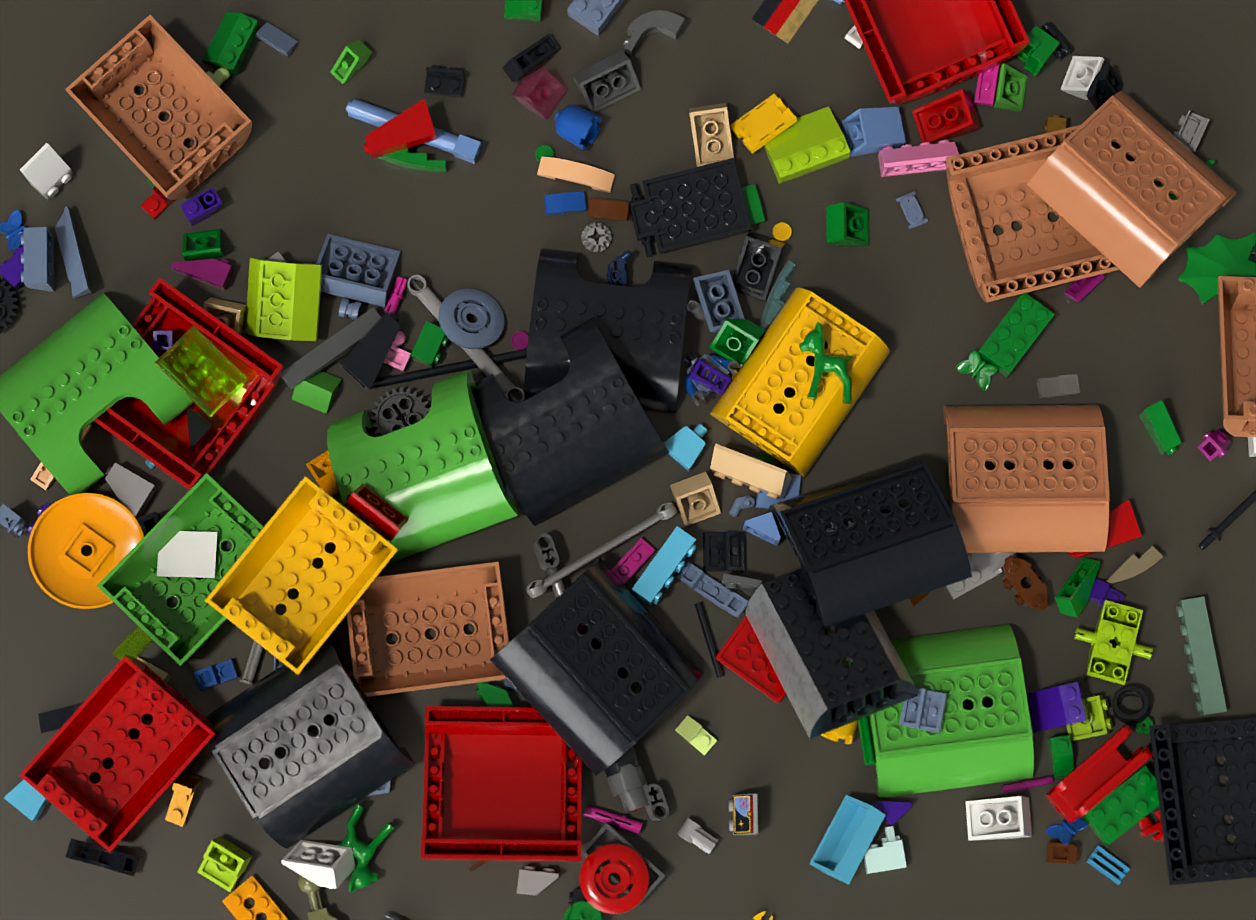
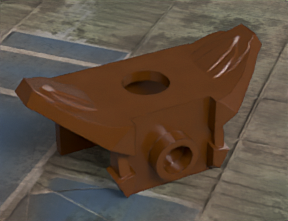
(1035, 596)

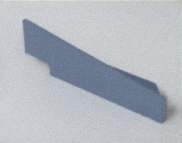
(72, 254)

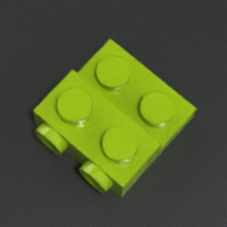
(1098, 724)

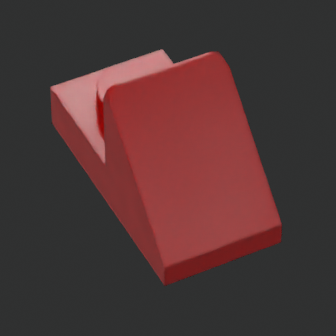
(156, 203)

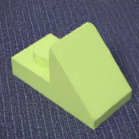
(696, 735)

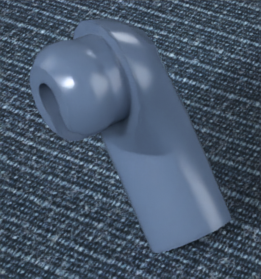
(741, 503)

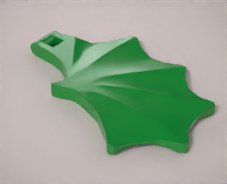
(1217, 259)

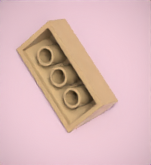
(750, 471)

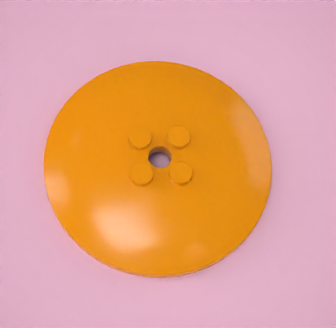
(58, 540)

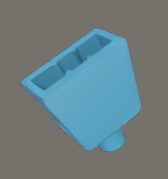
(687, 445)
(27, 800)

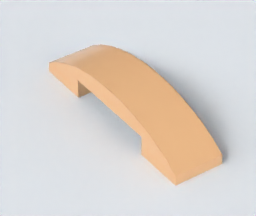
(576, 172)

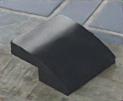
(1104, 86)
(723, 552)

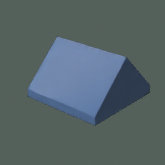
(764, 528)

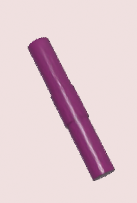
(1027, 784)

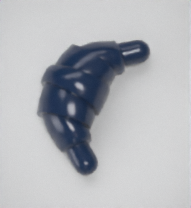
(617, 270)

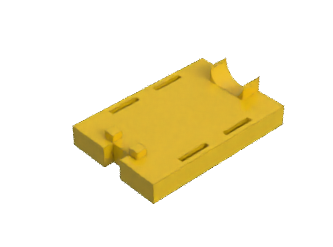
(763, 123)

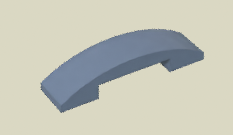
(712, 590)

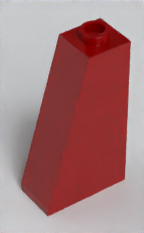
(401, 132)
(1121, 528)

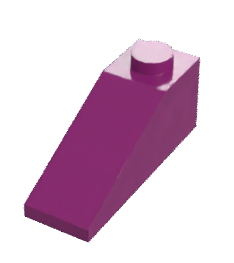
(208, 271)

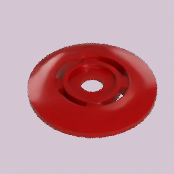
(631, 871)

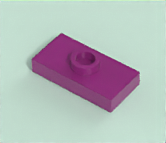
(1082, 287)

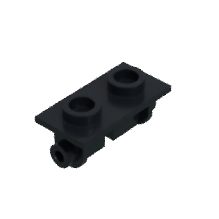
(1064, 47)

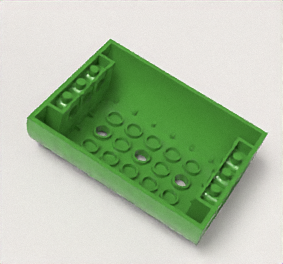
(144, 595)

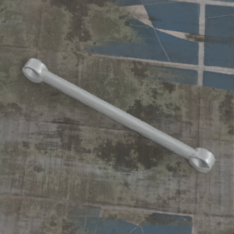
(479, 356)
(539, 587)

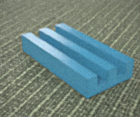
(1121, 874)

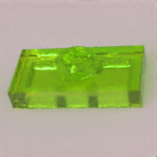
(133, 644)

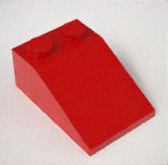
(946, 117)

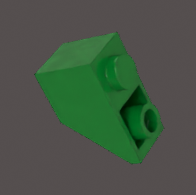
(493, 695)

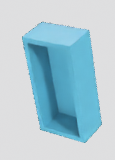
(663, 567)
(847, 839)

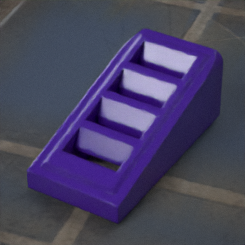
(706, 382)

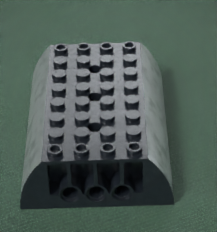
(811, 662)

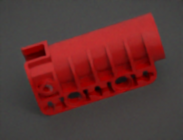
(1096, 777)

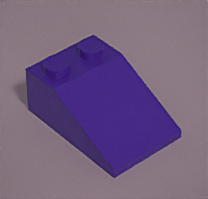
(1057, 707)

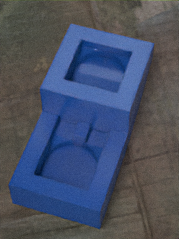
(564, 202)
(216, 674)

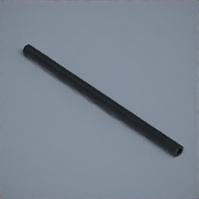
(446, 369)

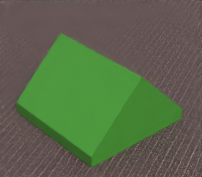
(1010, 89)
(317, 391)

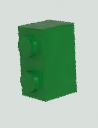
(429, 345)

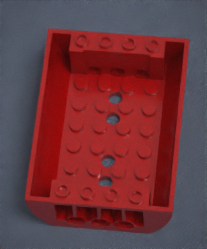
(141, 765)

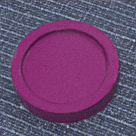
(519, 340)

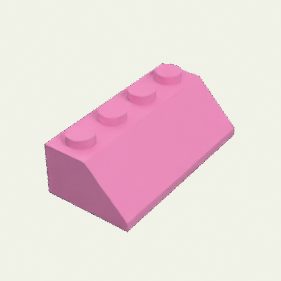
(915, 159)

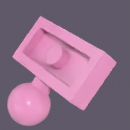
(397, 357)

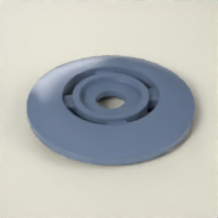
(489, 318)

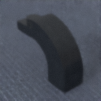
(100, 857)

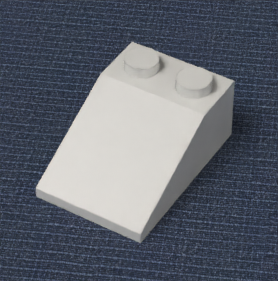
(47, 171)
(998, 818)
(321, 862)

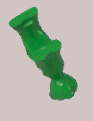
(815, 342)
(363, 852)

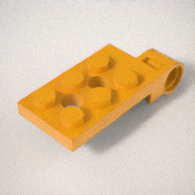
(263, 902)

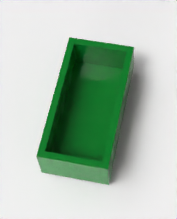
(1015, 334)
(1124, 806)

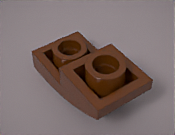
(608, 209)

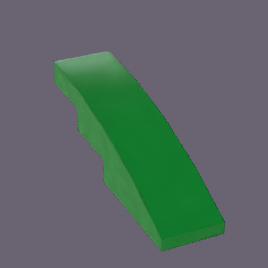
(415, 161)

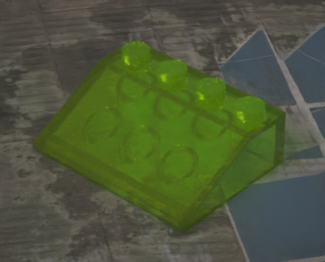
(201, 371)

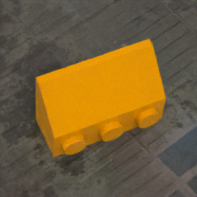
(322, 472)

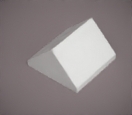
(1081, 74)

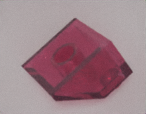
(539, 92)

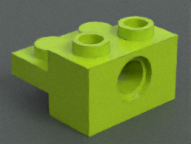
(224, 863)

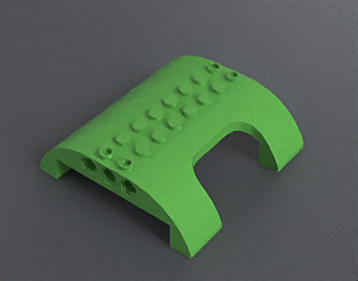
(74, 380)
(430, 471)

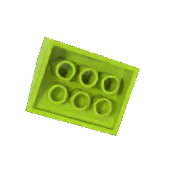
(807, 146)

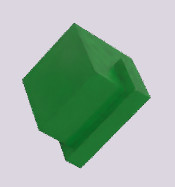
(1038, 50)

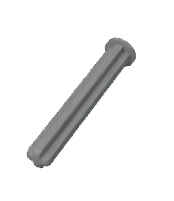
(252, 664)

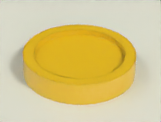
(782, 232)

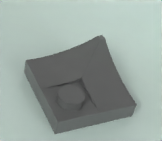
(741, 584)

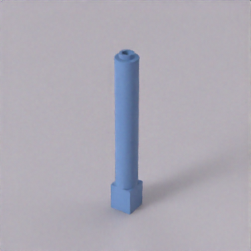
(460, 146)

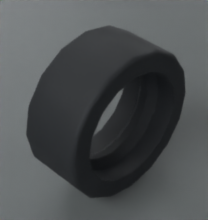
(1131, 719)

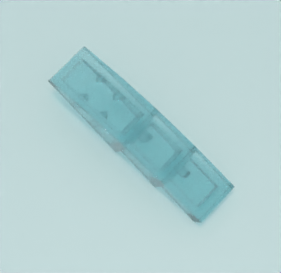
(773, 302)

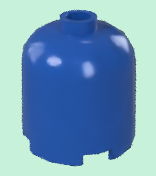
(577, 125)

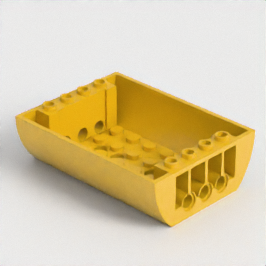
(779, 364)
(283, 561)

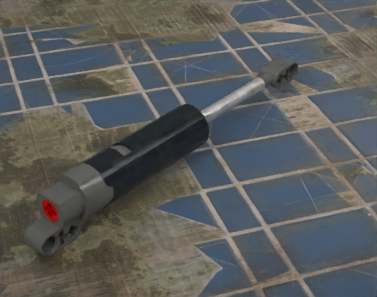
(626, 773)

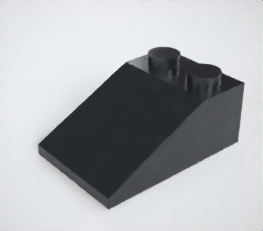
(757, 265)

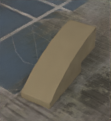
(1133, 566)

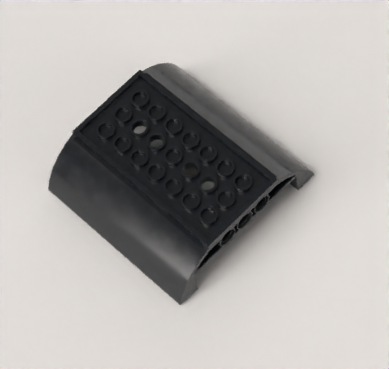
(882, 554)
(580, 685)
(319, 772)
(1195, 802)

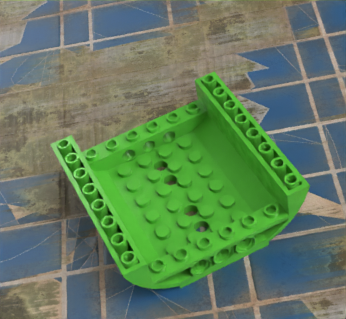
(973, 744)

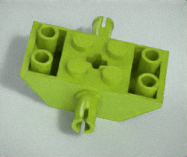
(1118, 624)

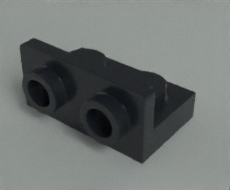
(444, 81)

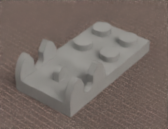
(983, 568)

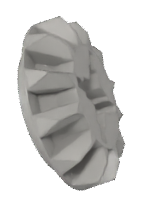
(604, 241)

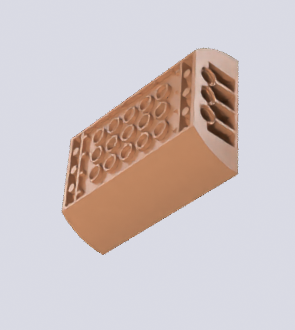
(1238, 353)

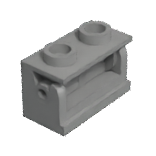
(1191, 130)

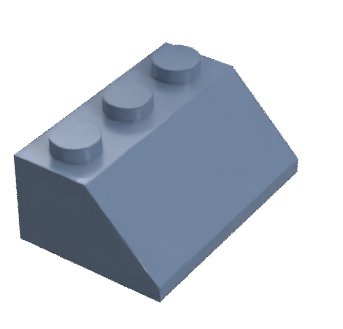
(38, 258)
(718, 299)

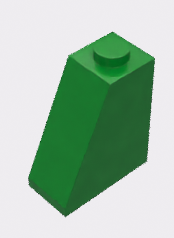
(1160, 428)

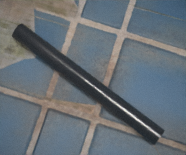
(709, 639)

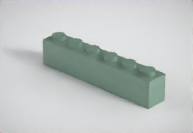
(1201, 656)

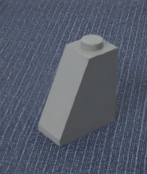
(130, 489)

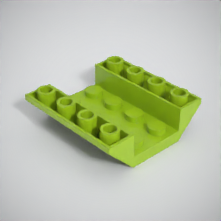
(283, 300)

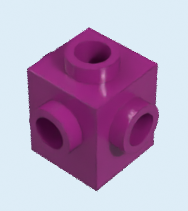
(1214, 444)

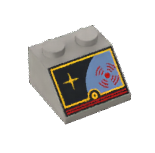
(745, 814)

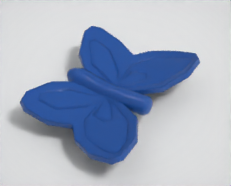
(12, 230)
(1065, 832)

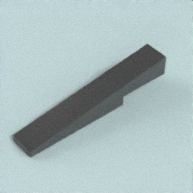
(329, 350)

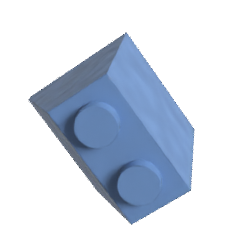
(873, 129)

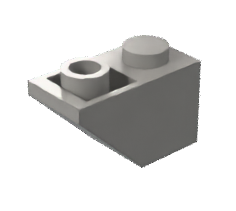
(534, 882)

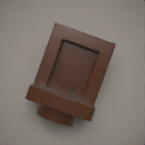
(1062, 853)

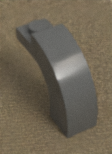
(650, 22)

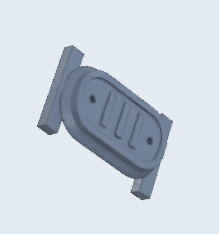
(912, 210)

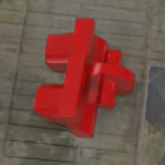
(1147, 827)

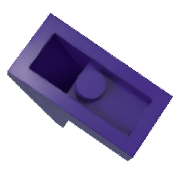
(1102, 592)

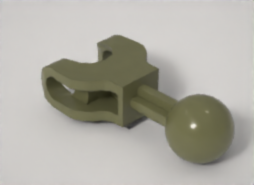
(312, 890)

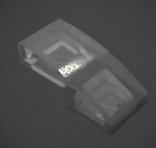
(1058, 386)

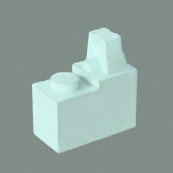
(888, 856)

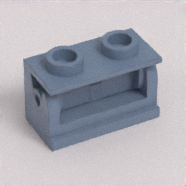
(13, 522)

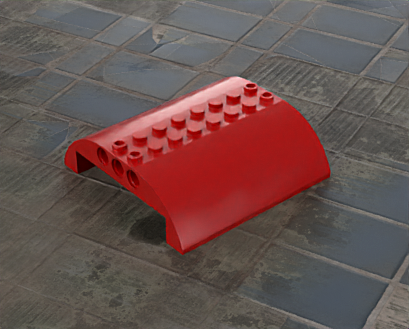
(935, 43)
(170, 444)
(498, 787)

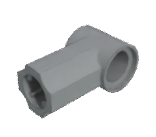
(694, 834)

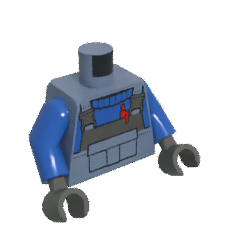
(722, 364)

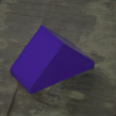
(892, 810)

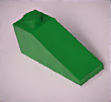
(1077, 588)

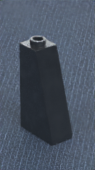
(370, 352)

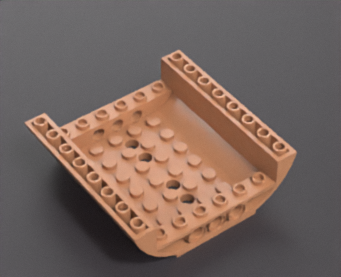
(992, 191)
(1117, 200)
(1029, 504)

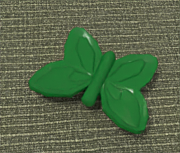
(978, 368)

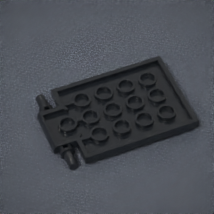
(689, 207)

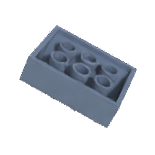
(357, 269)

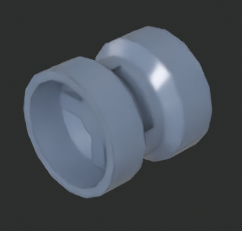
(350, 309)

